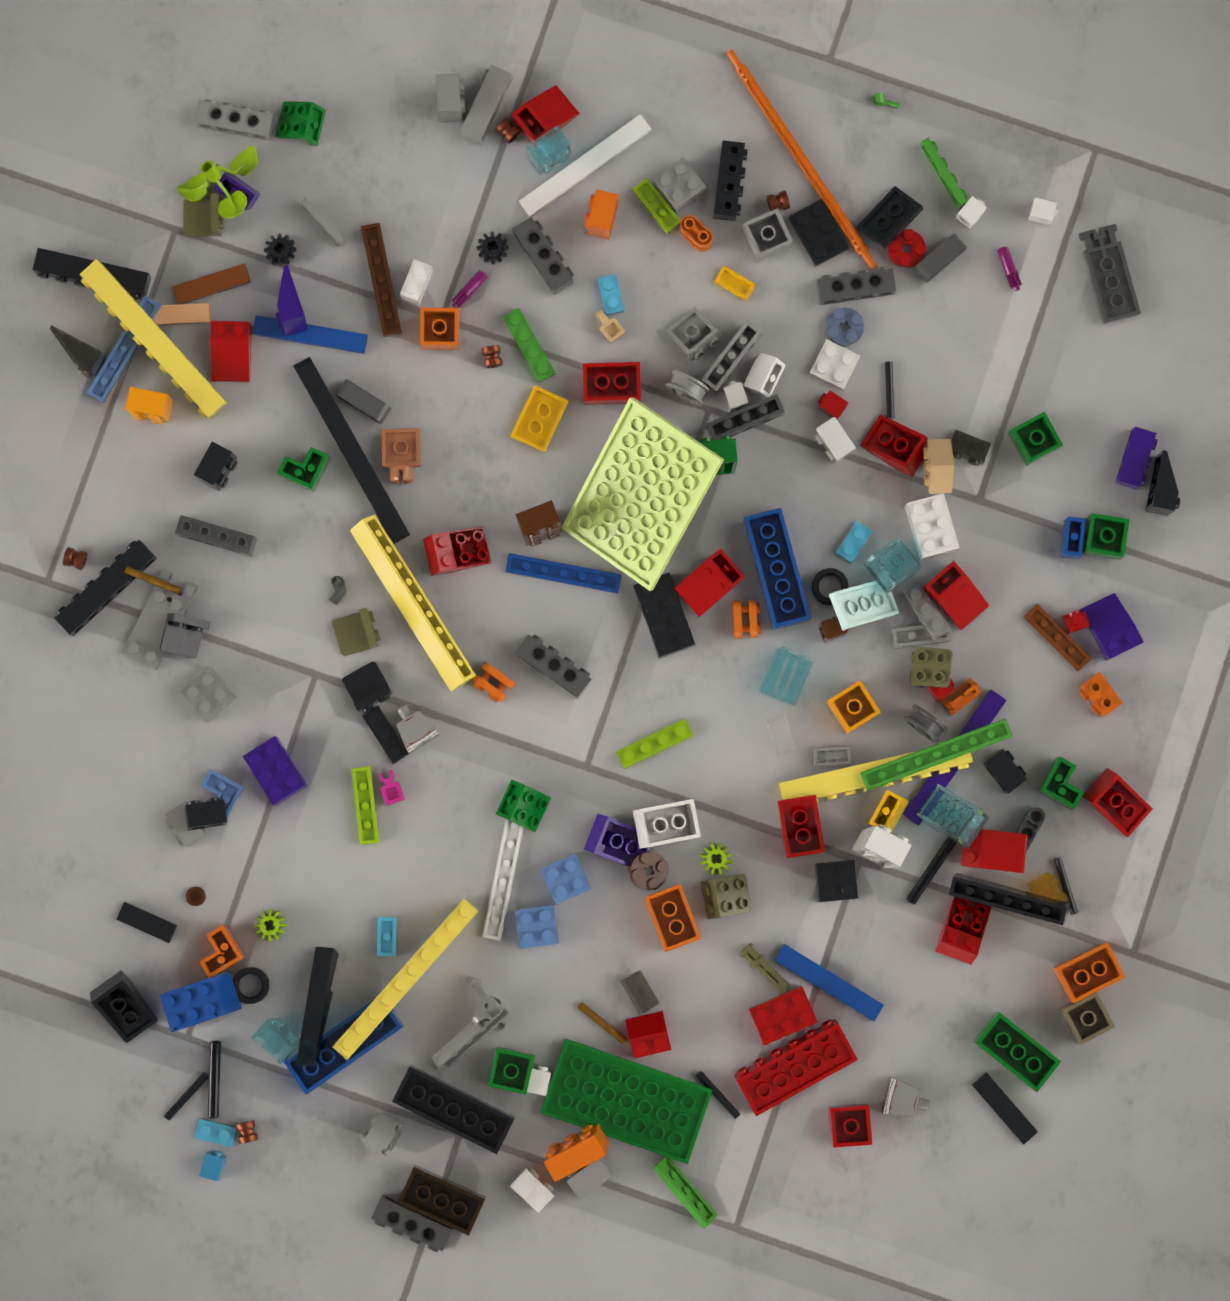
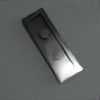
(147, 922)

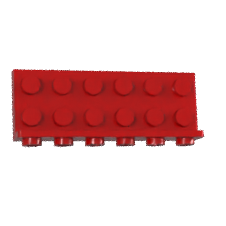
(795, 1066)

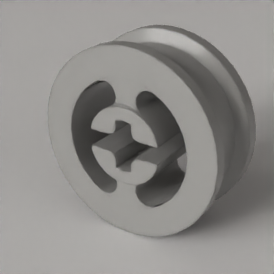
(687, 388)

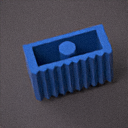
(1073, 538)

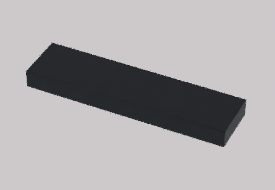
(1004, 1108)

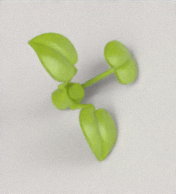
(235, 204)

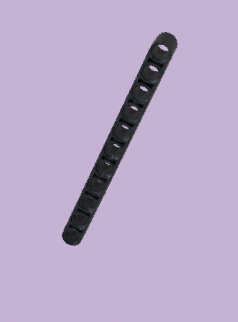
(351, 450)

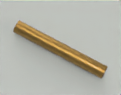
(153, 580)
(601, 1022)

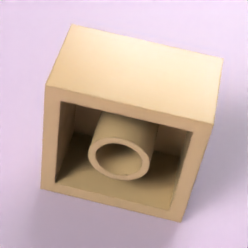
(938, 466)

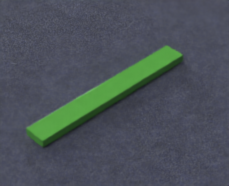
(936, 754)

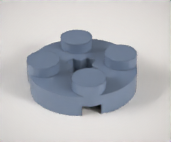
(851, 335)

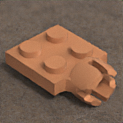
(401, 453)

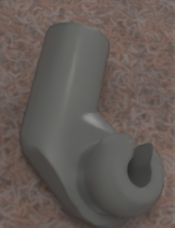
(339, 588)

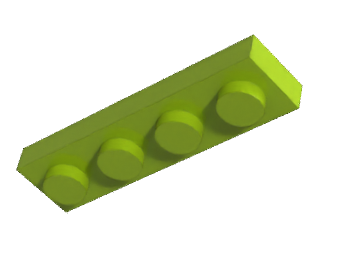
(654, 743)
(365, 805)

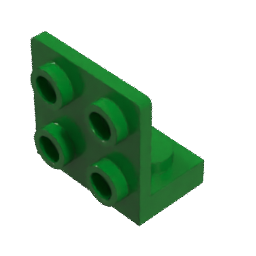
(300, 121)
(523, 805)

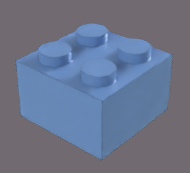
(565, 879)
(537, 926)

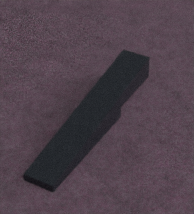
(317, 1005)

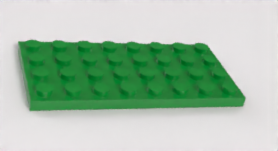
(627, 1101)

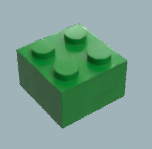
(1035, 438)
(1105, 536)
(511, 1070)

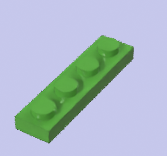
(940, 166)
(528, 345)
(685, 1191)

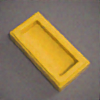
(734, 283)

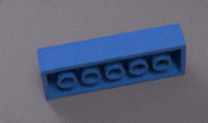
(777, 569)
(332, 1062)

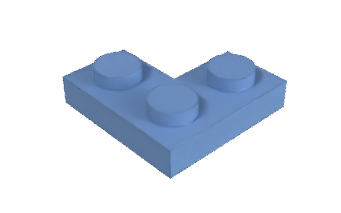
(224, 788)

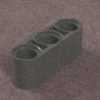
(940, 258)
(363, 401)
(1033, 826)

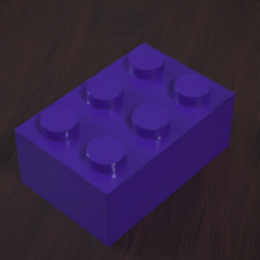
(275, 771)

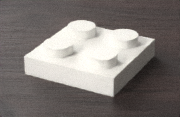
(834, 364)

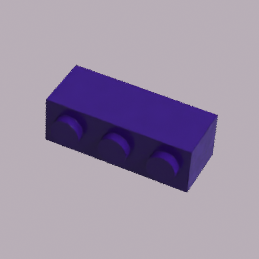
(1136, 458)

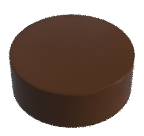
(196, 896)

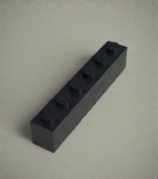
(68, 267)
(104, 588)
(1009, 899)

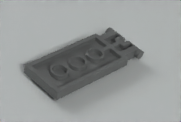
(1109, 275)

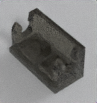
(639, 992)

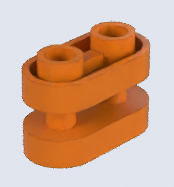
(696, 233)
(753, 610)
(495, 693)

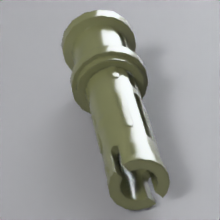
(757, 961)

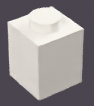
(1043, 211)
(971, 212)
(735, 396)
(539, 1080)

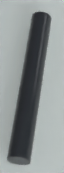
(889, 389)
(1065, 885)
(718, 1095)
(186, 1096)

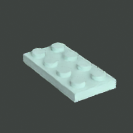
(863, 605)

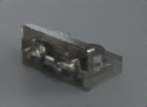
(969, 448)

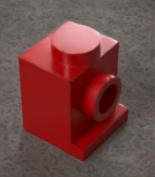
(1075, 621)

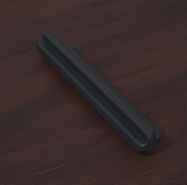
(930, 871)
(214, 1079)

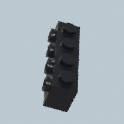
(729, 180)

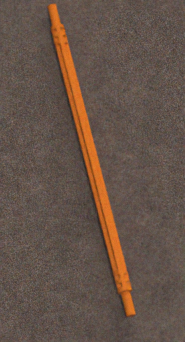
(801, 159)

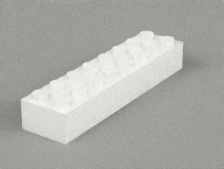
(882, 847)

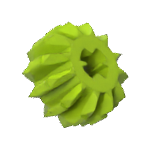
(716, 865)
(264, 927)

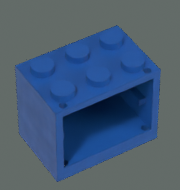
(200, 1002)

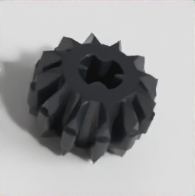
(491, 241)
(286, 253)

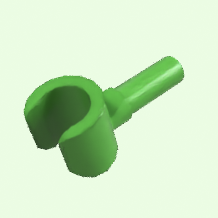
(879, 101)

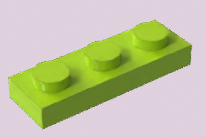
(656, 205)

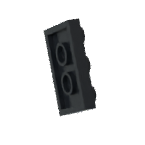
(890, 217)
(818, 233)

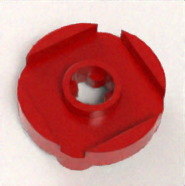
(906, 259)

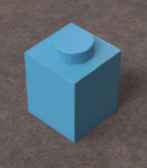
(213, 1165)

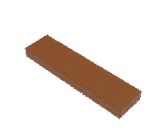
(211, 284)
(1057, 637)

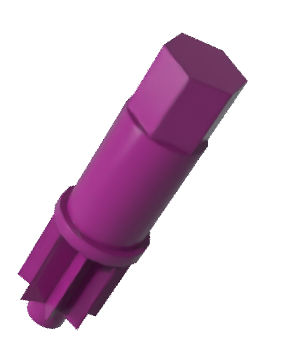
(1009, 268)
(468, 290)

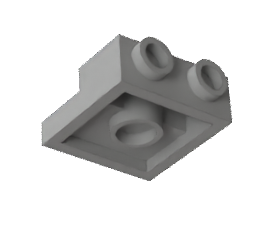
(694, 334)

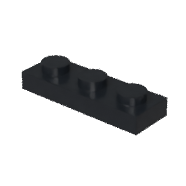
(385, 734)

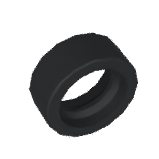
(826, 572)
(265, 985)

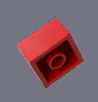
(850, 1125)

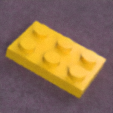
(539, 419)

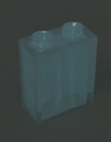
(786, 676)

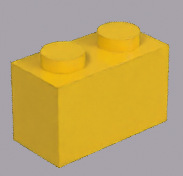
(889, 810)

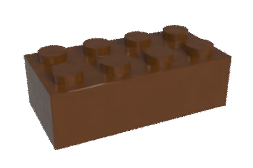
(539, 523)

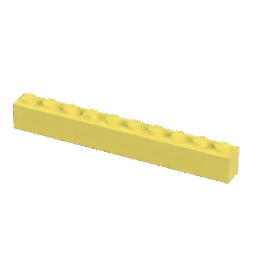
(156, 342)
(412, 602)
(849, 779)
(405, 979)

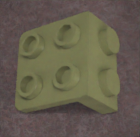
(202, 217)
(356, 632)
(931, 667)
(726, 896)

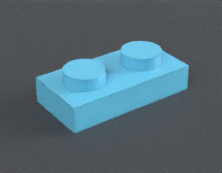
(610, 294)
(853, 542)
(386, 936)
(215, 1132)

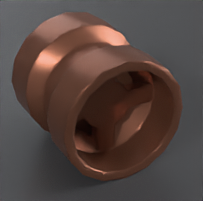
(507, 130)
(778, 201)
(492, 356)
(75, 558)
(247, 1132)

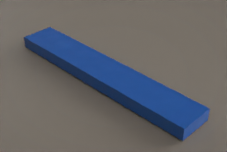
(314, 335)
(563, 573)
(829, 982)

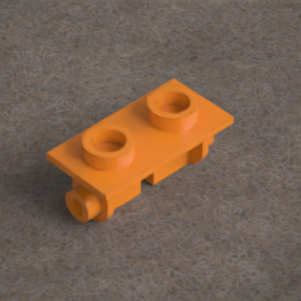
(961, 696)

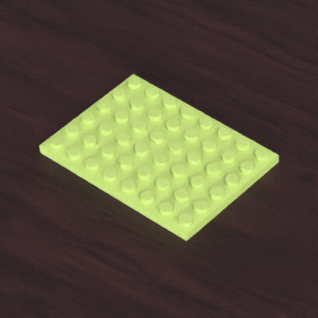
(642, 493)

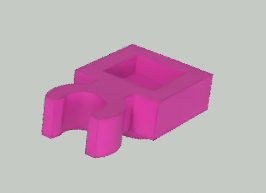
(391, 791)

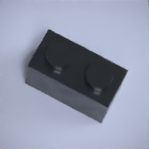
(1005, 771)
(205, 814)

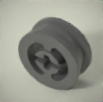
(925, 723)

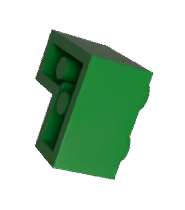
(306, 474)
(1056, 785)

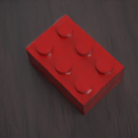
(611, 383)
(782, 1015)

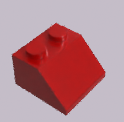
(648, 1034)

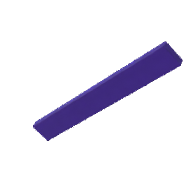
(982, 716)

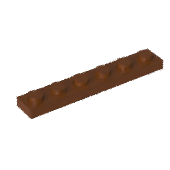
(381, 279)

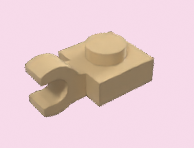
(611, 328)

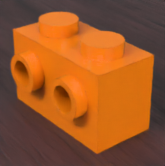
(1100, 695)

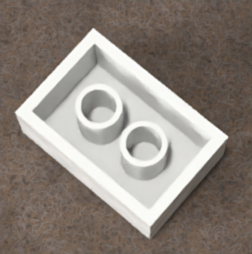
(932, 526)
(666, 823)

